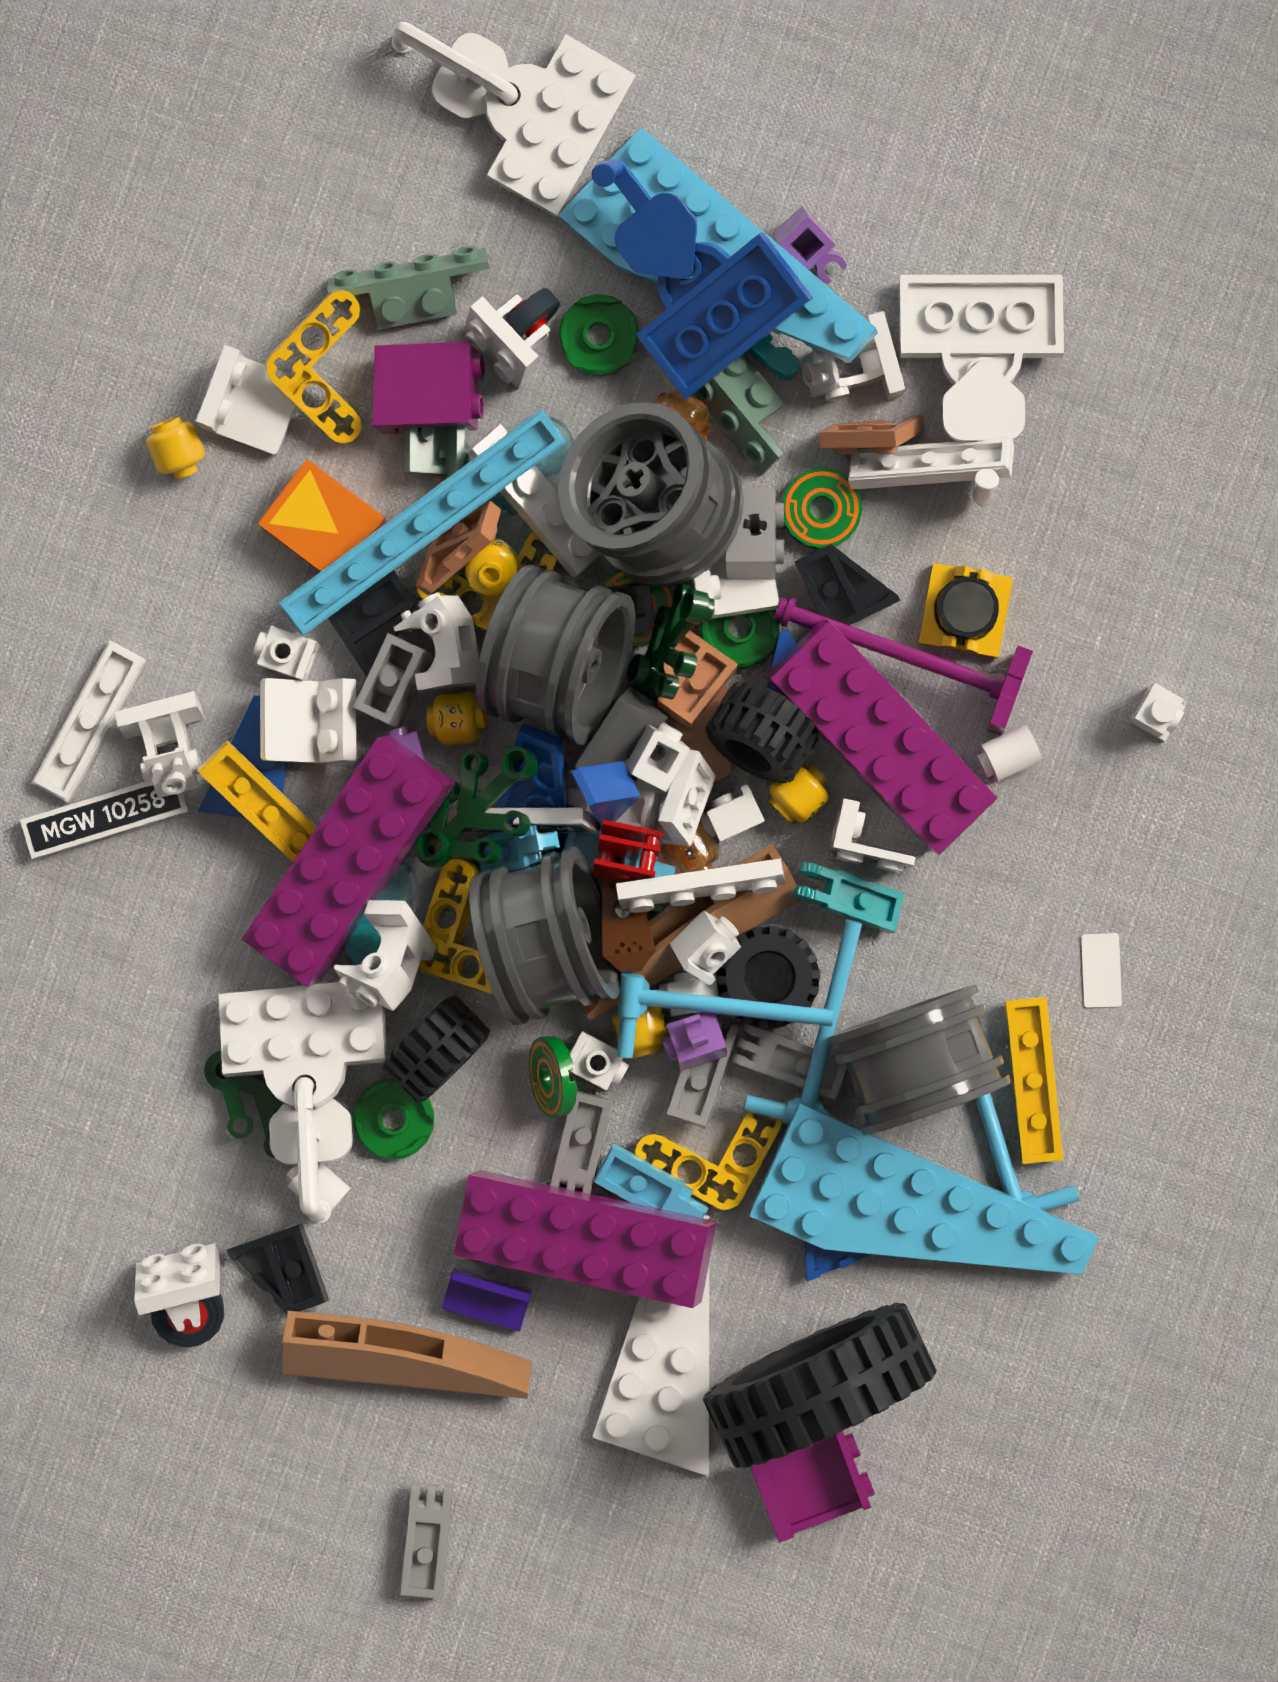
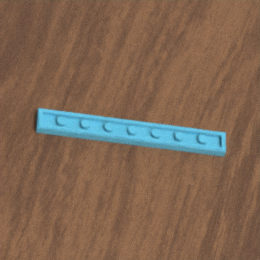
(422, 522)

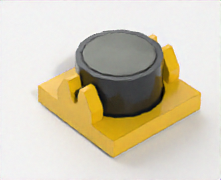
(965, 610)

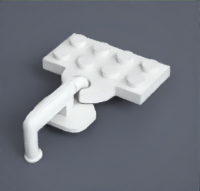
(550, 126)
(981, 334)
(294, 1038)

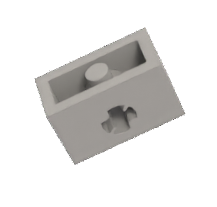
(757, 555)
(392, 681)

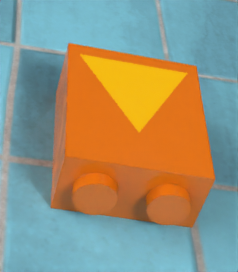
(319, 517)

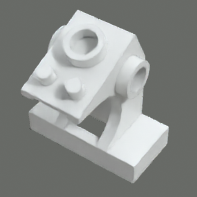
(876, 360)
(453, 638)
(160, 725)
(398, 957)

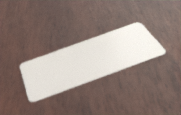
(1101, 970)

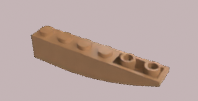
(743, 911)
(398, 1356)

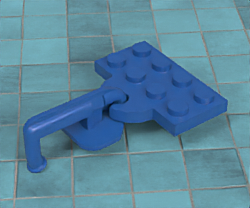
(718, 310)

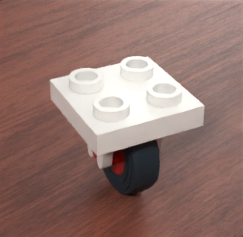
(511, 333)
(182, 1294)

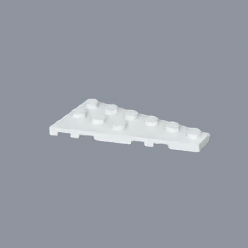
(661, 1385)

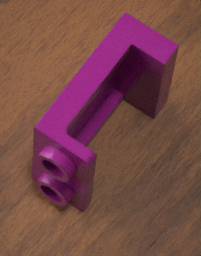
(427, 386)
(813, 1485)

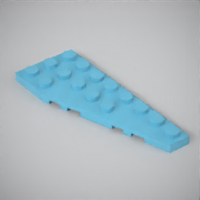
(597, 211)
(885, 1200)

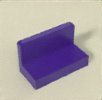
(486, 1299)

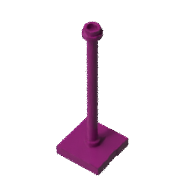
(1001, 687)

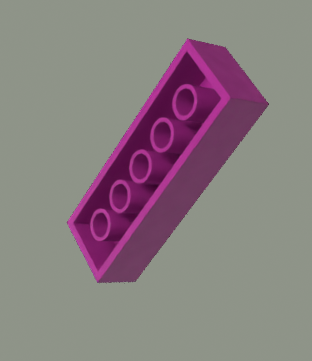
(881, 737)
(348, 860)
(585, 1238)

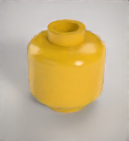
(175, 447)

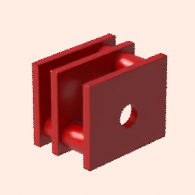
(623, 841)

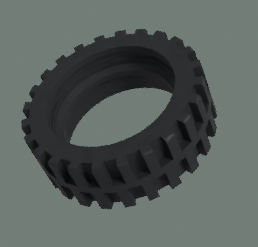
(819, 1385)

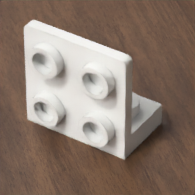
(246, 403)
(736, 595)
(308, 720)
(684, 801)
(848, 826)

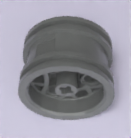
(634, 470)
(555, 654)
(542, 936)
(919, 1060)

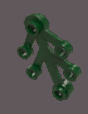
(645, 670)
(472, 810)
(264, 1098)

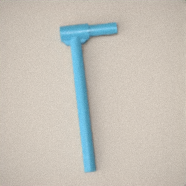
(637, 996)
(822, 1046)
(1005, 1167)

